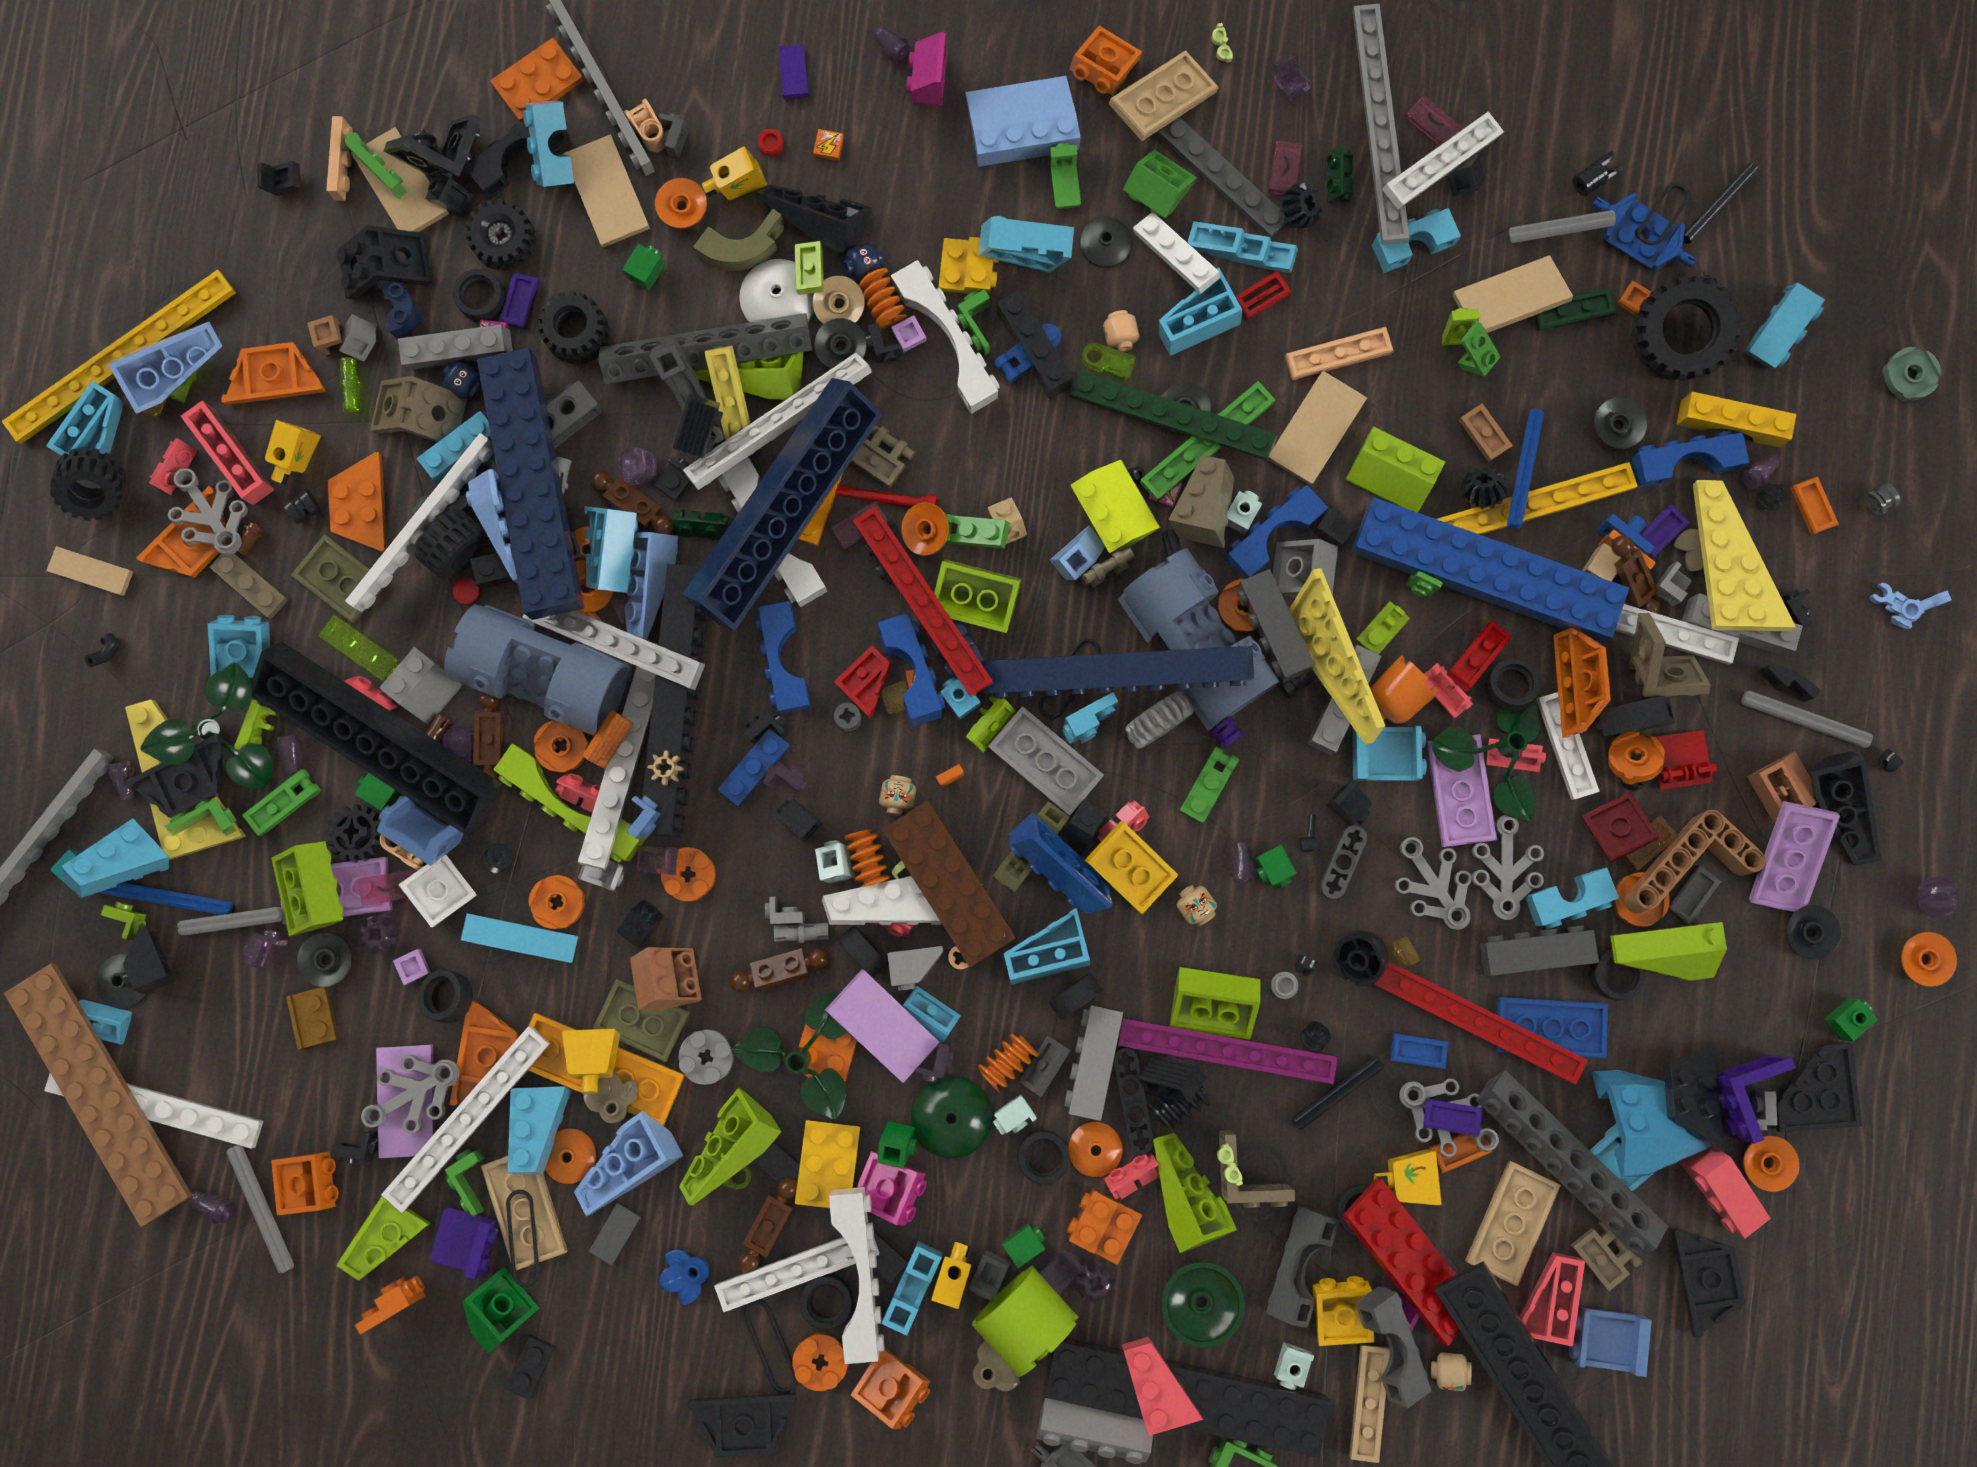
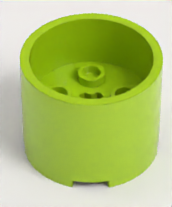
(1025, 1321)

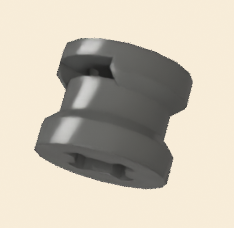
(1883, 499)
(848, 721)

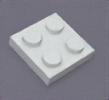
(437, 890)

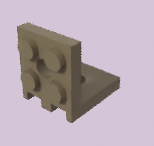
(407, 407)
(1661, 673)
(1251, 1195)

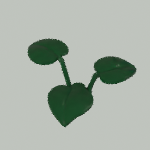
(226, 689)
(1515, 795)
(761, 1052)

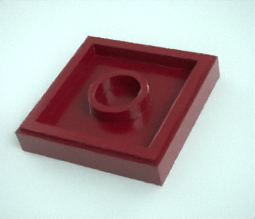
(1620, 827)

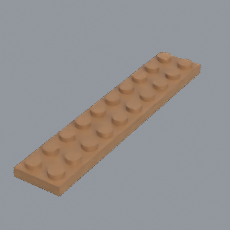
(98, 1094)

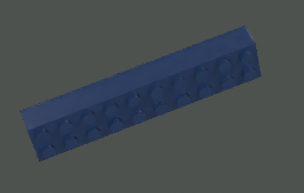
(530, 484)
(783, 504)

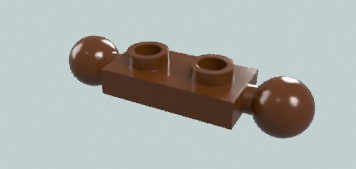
(627, 498)
(1635, 574)
(488, 735)
(779, 969)
(768, 1225)

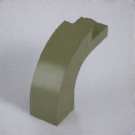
(742, 253)
(1016, 869)

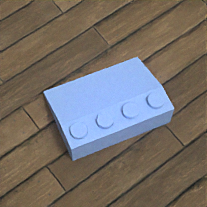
(1022, 120)

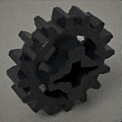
(344, 831)

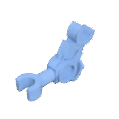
(1905, 608)

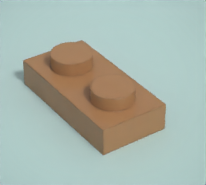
(1485, 432)

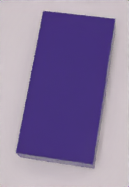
(793, 71)
(519, 300)
(1664, 529)
(1452, 1117)

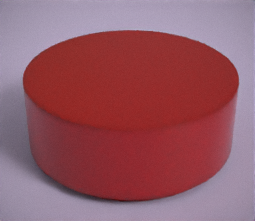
(770, 142)
(466, 591)

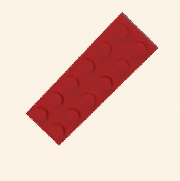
(1404, 1255)

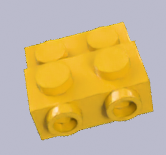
(964, 269)
(1336, 1311)

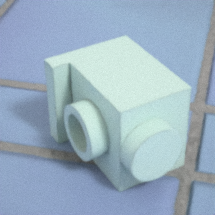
(1240, 520)
(826, 858)
(1013, 1115)
(1290, 1356)

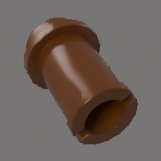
(249, 537)
(438, 727)

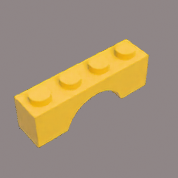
(1761, 423)

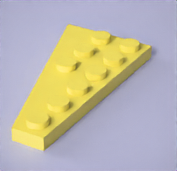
(1735, 576)
(1335, 656)
(205, 834)

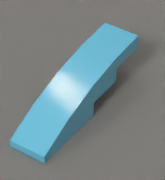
(1241, 247)
(519, 938)

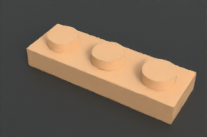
(339, 159)

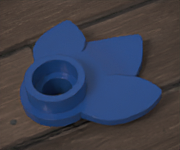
(680, 1275)

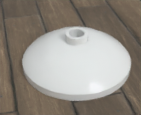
(757, 296)

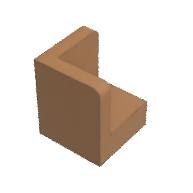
(325, 333)

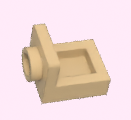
(1008, 511)

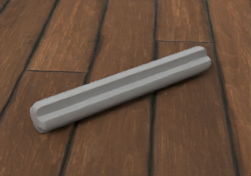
(1562, 226)
(230, 921)

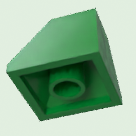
(497, 1309)

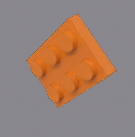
(537, 77)

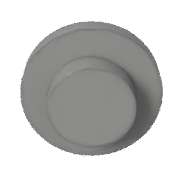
(1284, 985)

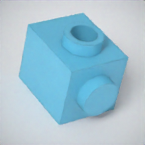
(958, 698)

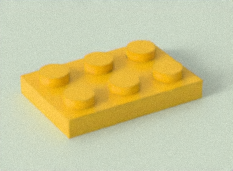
(1131, 867)
(826, 1162)

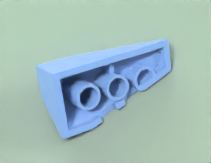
(158, 369)
(487, 503)
(648, 579)
(634, 1156)

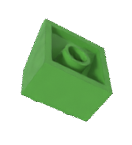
(1158, 183)

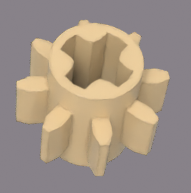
(660, 762)

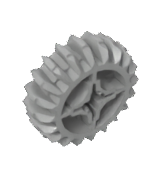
(1159, 719)

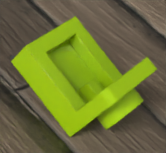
(124, 913)

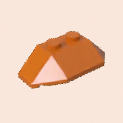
(1580, 680)

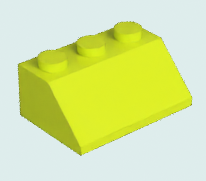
(1115, 506)

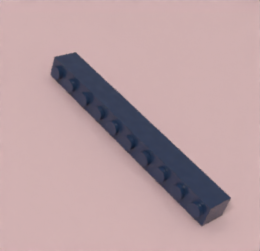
(1121, 670)

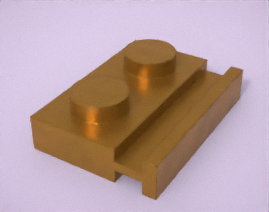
(312, 1017)

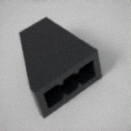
(1635, 716)

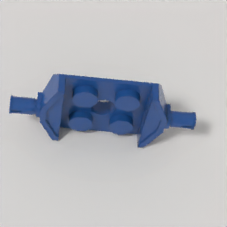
(1629, 218)

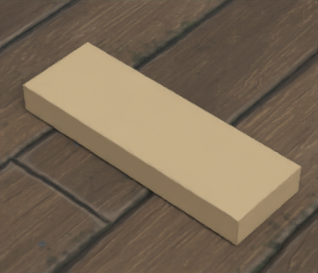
(89, 571)

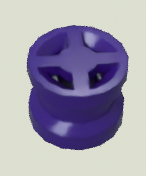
(1228, 735)

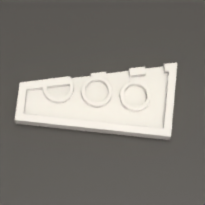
(880, 903)

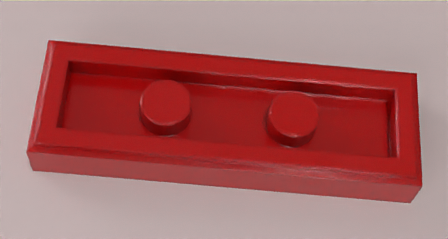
(1479, 655)

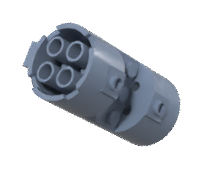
(1175, 605)
(506, 655)

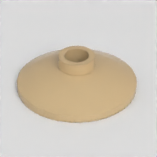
(839, 288)

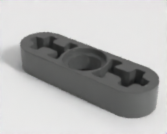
(1345, 841)

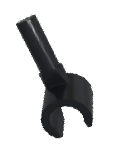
(1308, 844)

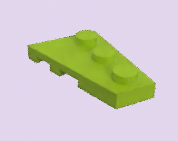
(379, 1238)

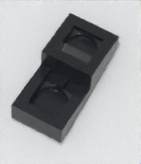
(1783, 677)

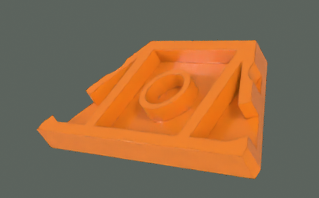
(271, 374)
(359, 503)
(171, 551)
(482, 1044)
(829, 1052)

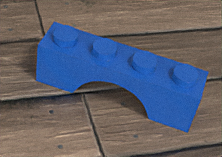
(1720, 454)
(1300, 511)
(778, 625)
(900, 640)

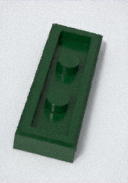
(1581, 309)

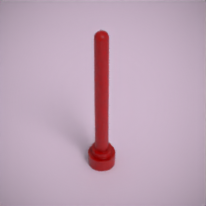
(884, 497)

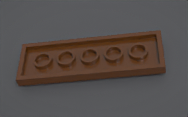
(948, 883)

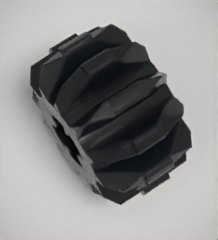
(1300, 205)
(1484, 488)

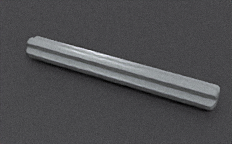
(1807, 719)
(260, 1208)

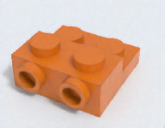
(1104, 61)
(304, 1183)
(1103, 1226)
(394, 1299)
(891, 1390)

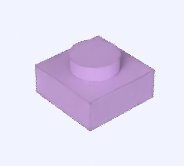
(908, 333)
(412, 967)

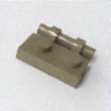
(879, 463)
(1116, 564)
(1600, 1258)

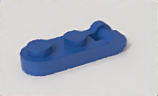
(1019, 355)

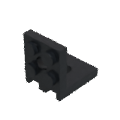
(452, 155)
(374, 257)

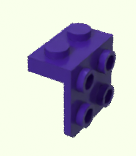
(464, 1242)

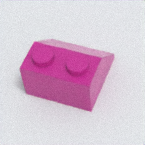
(928, 70)

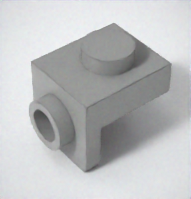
(605, 878)

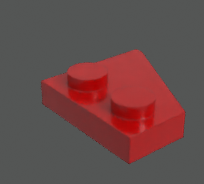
(865, 680)

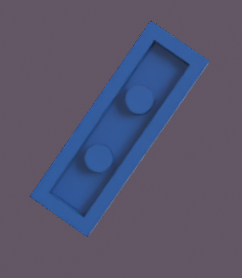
(753, 766)

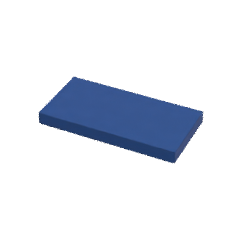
(1572, 1025)

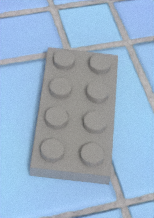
(1045, 761)

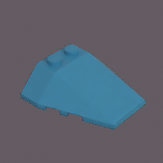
(1642, 1120)

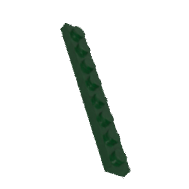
(1173, 415)

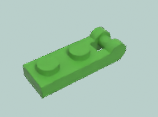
(375, 164)
(978, 531)
(1208, 786)
(281, 803)

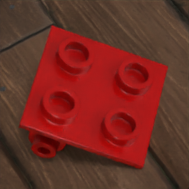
(1685, 760)

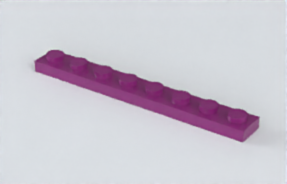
(1227, 1051)

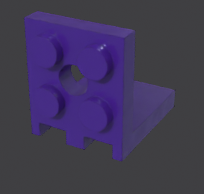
(1734, 1101)

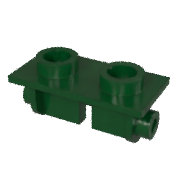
(1339, 163)
(688, 524)

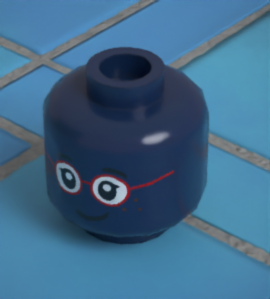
(862, 261)
(461, 379)

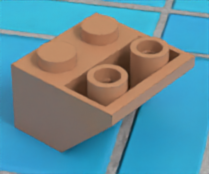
(1783, 781)
(665, 978)

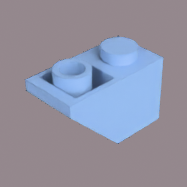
(1078, 554)

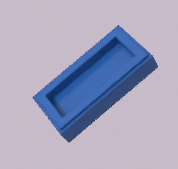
(1419, 1051)

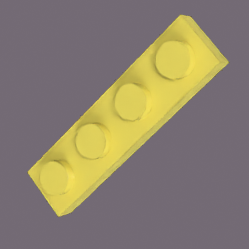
(728, 389)

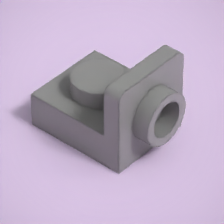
(788, 915)
(1765, 1108)

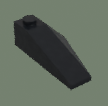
(824, 221)
(1843, 787)

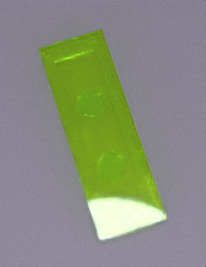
(359, 648)

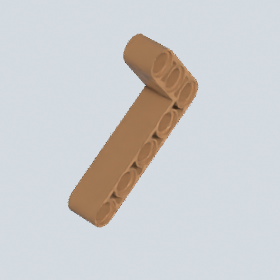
(1685, 855)

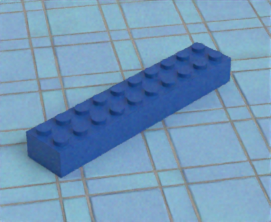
(1490, 570)

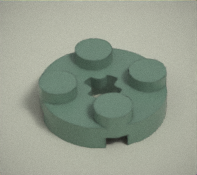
(1901, 384)

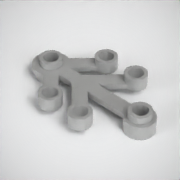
(210, 516)
(1506, 871)
(1436, 886)
(416, 1092)
(1418, 1114)

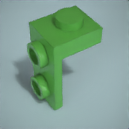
(1065, 176)
(972, 305)
(1480, 353)
(1423, 584)
(203, 810)
(458, 1182)
(1222, 1455)

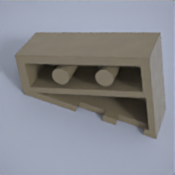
(1204, 503)

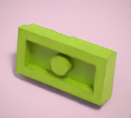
(809, 268)
(1458, 325)
(1382, 628)
(991, 723)
(253, 724)

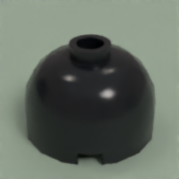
(1361, 957)

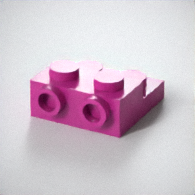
(892, 1190)

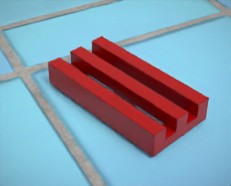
(1260, 308)

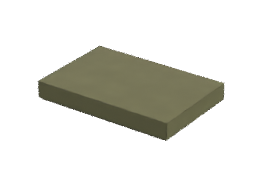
(332, 575)
(645, 1030)

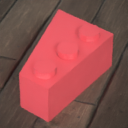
(1726, 1191)
(1555, 1300)
(1158, 1391)

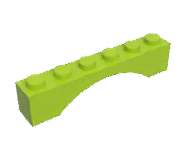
(527, 773)

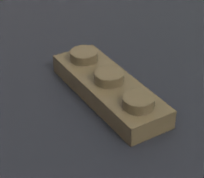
(249, 584)

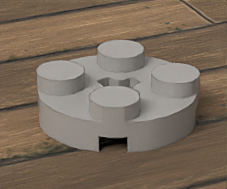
(712, 1071)

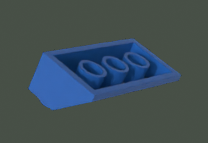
(1060, 865)

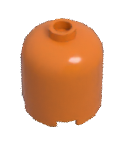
(1401, 691)

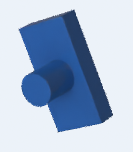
(1631, 529)

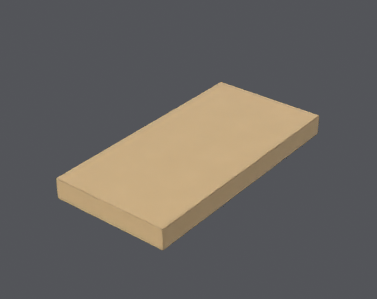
(1163, 95)
(607, 191)
(412, 210)
(1515, 294)
(1317, 428)
(1513, 1222)
(548, 1231)

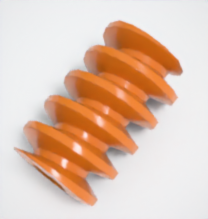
(880, 299)
(866, 857)
(1007, 1061)

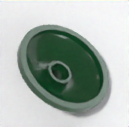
(954, 1096)
(1205, 1324)

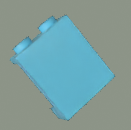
(1392, 756)

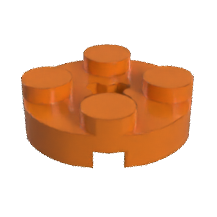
(1228, 609)
(562, 761)
(1631, 770)
(698, 885)
(551, 887)
(1641, 919)
(806, 1370)

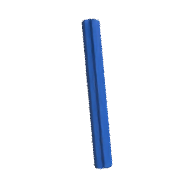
(1525, 469)
(170, 898)

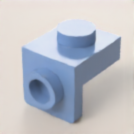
(644, 824)

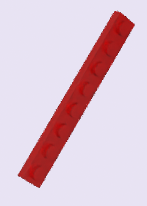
(923, 601)
(1482, 1023)

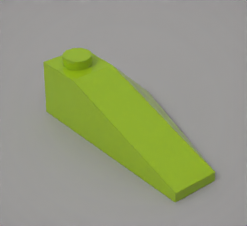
(767, 377)
(1681, 952)
(738, 1139)
(1190, 1205)

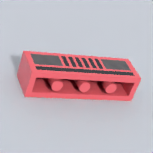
(227, 453)

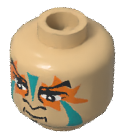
(897, 795)
(1196, 905)
(1451, 1371)

